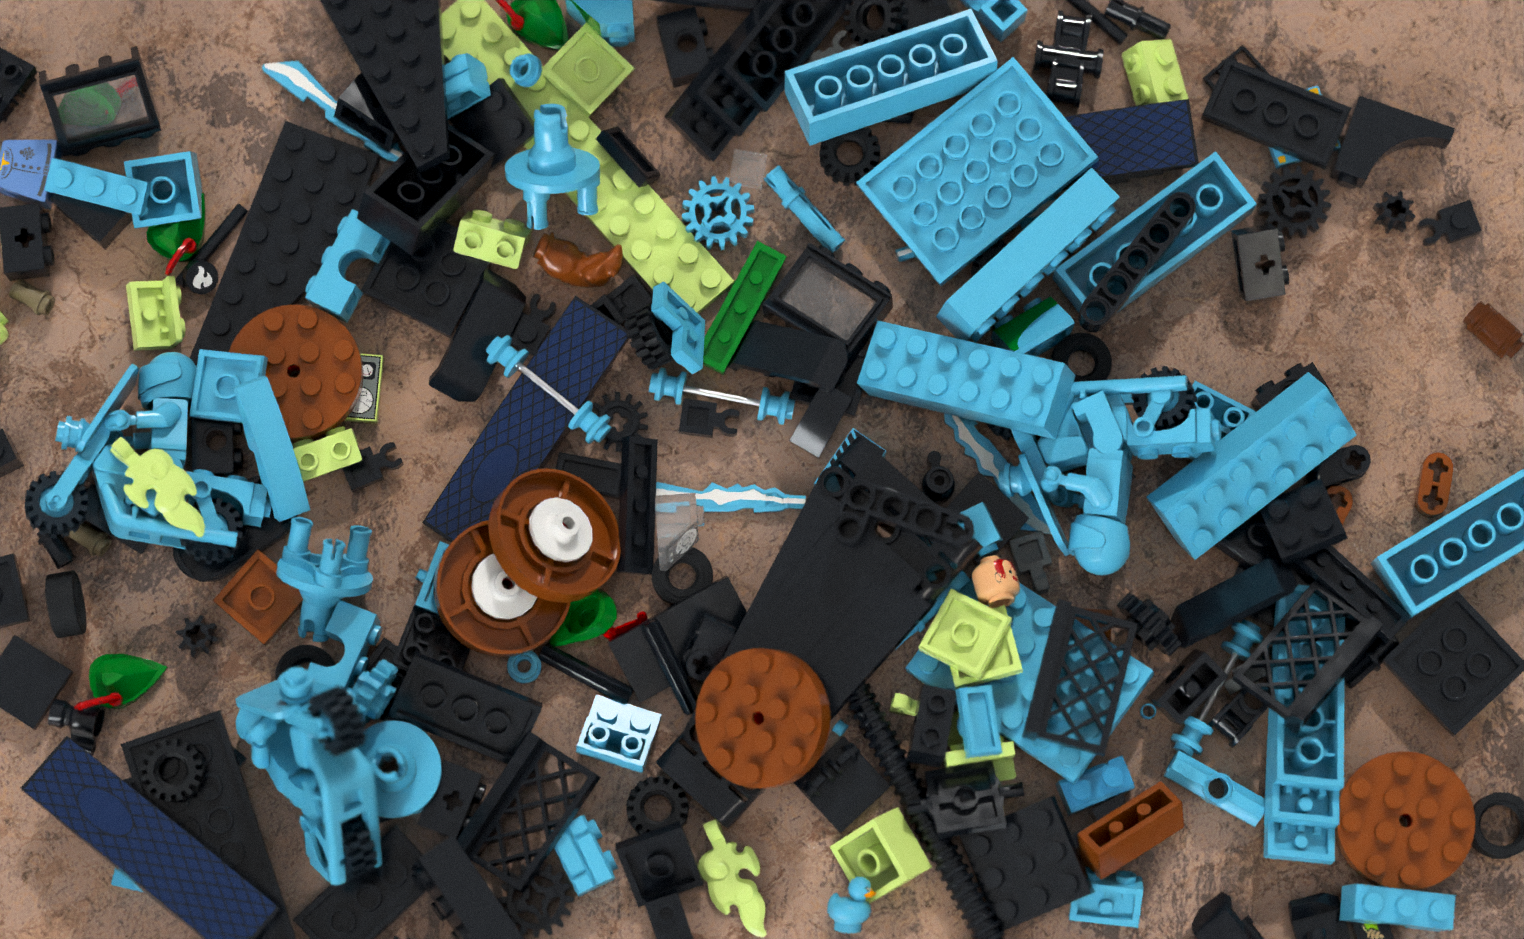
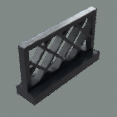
(1050, 671)
(1324, 679)
(507, 792)

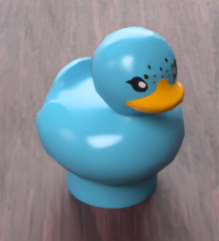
(851, 911)

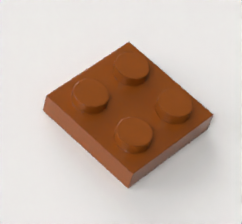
(259, 598)

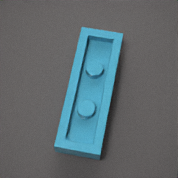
(98, 186)

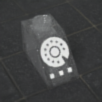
(677, 526)

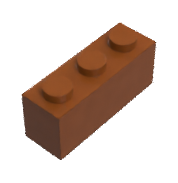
(1131, 830)

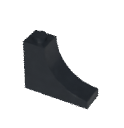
(1378, 131)

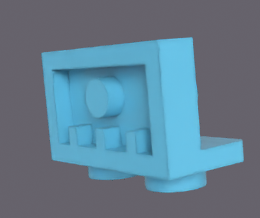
(1115, 900)

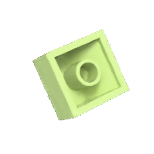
(882, 853)

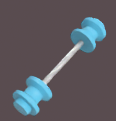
(502, 352)
(672, 386)
(1245, 635)

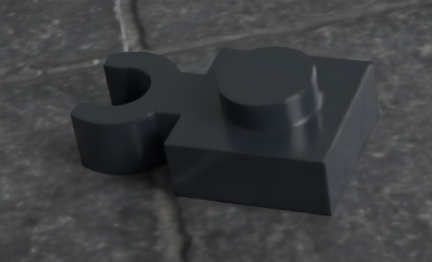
(1454, 222)
(530, 329)
(701, 418)
(368, 470)

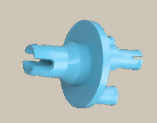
(553, 168)
(324, 576)
(418, 772)

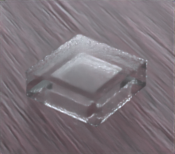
(748, 168)

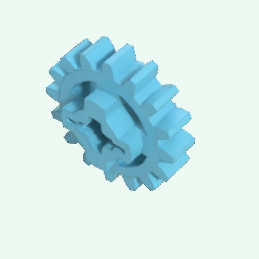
(729, 222)
(374, 690)

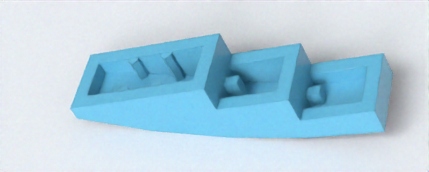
(272, 448)

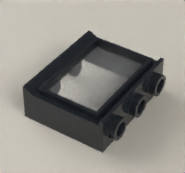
(101, 104)
(829, 300)

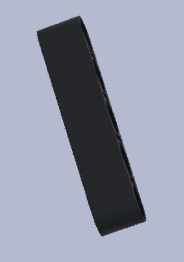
(1146, 249)

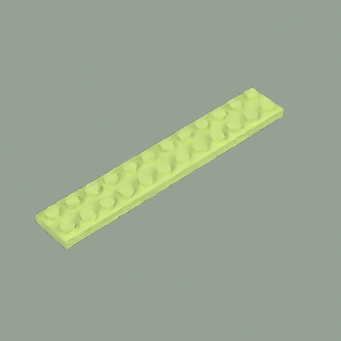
(631, 216)

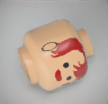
(995, 582)

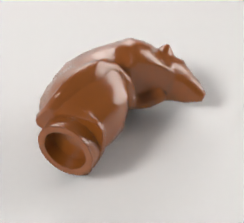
(565, 262)

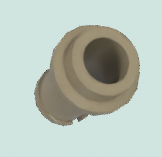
(39, 301)
(95, 542)

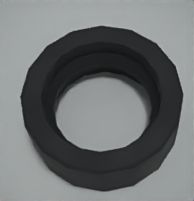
(65, 604)
(1482, 844)

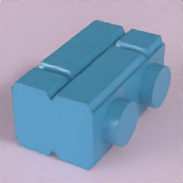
(1095, 786)

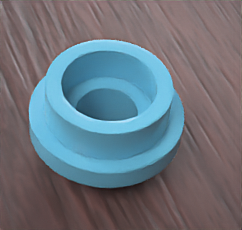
(526, 70)
(531, 675)

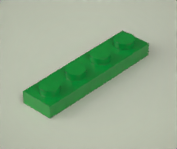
(741, 306)

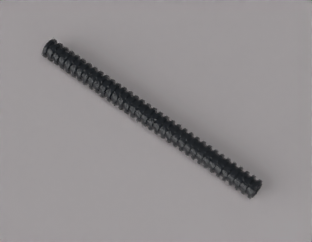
(910, 789)

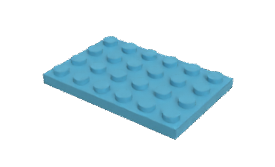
(977, 171)
(1013, 694)

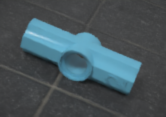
(1196, 778)

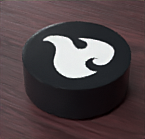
(200, 276)

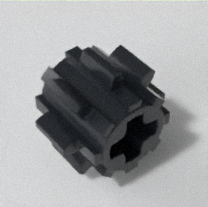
(1402, 211)
(193, 628)

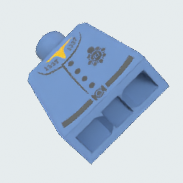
(26, 169)

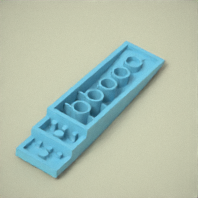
(1307, 766)

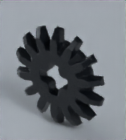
(625, 410)

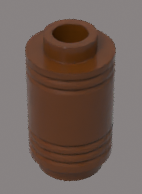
(1494, 330)

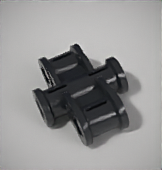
(1068, 59)

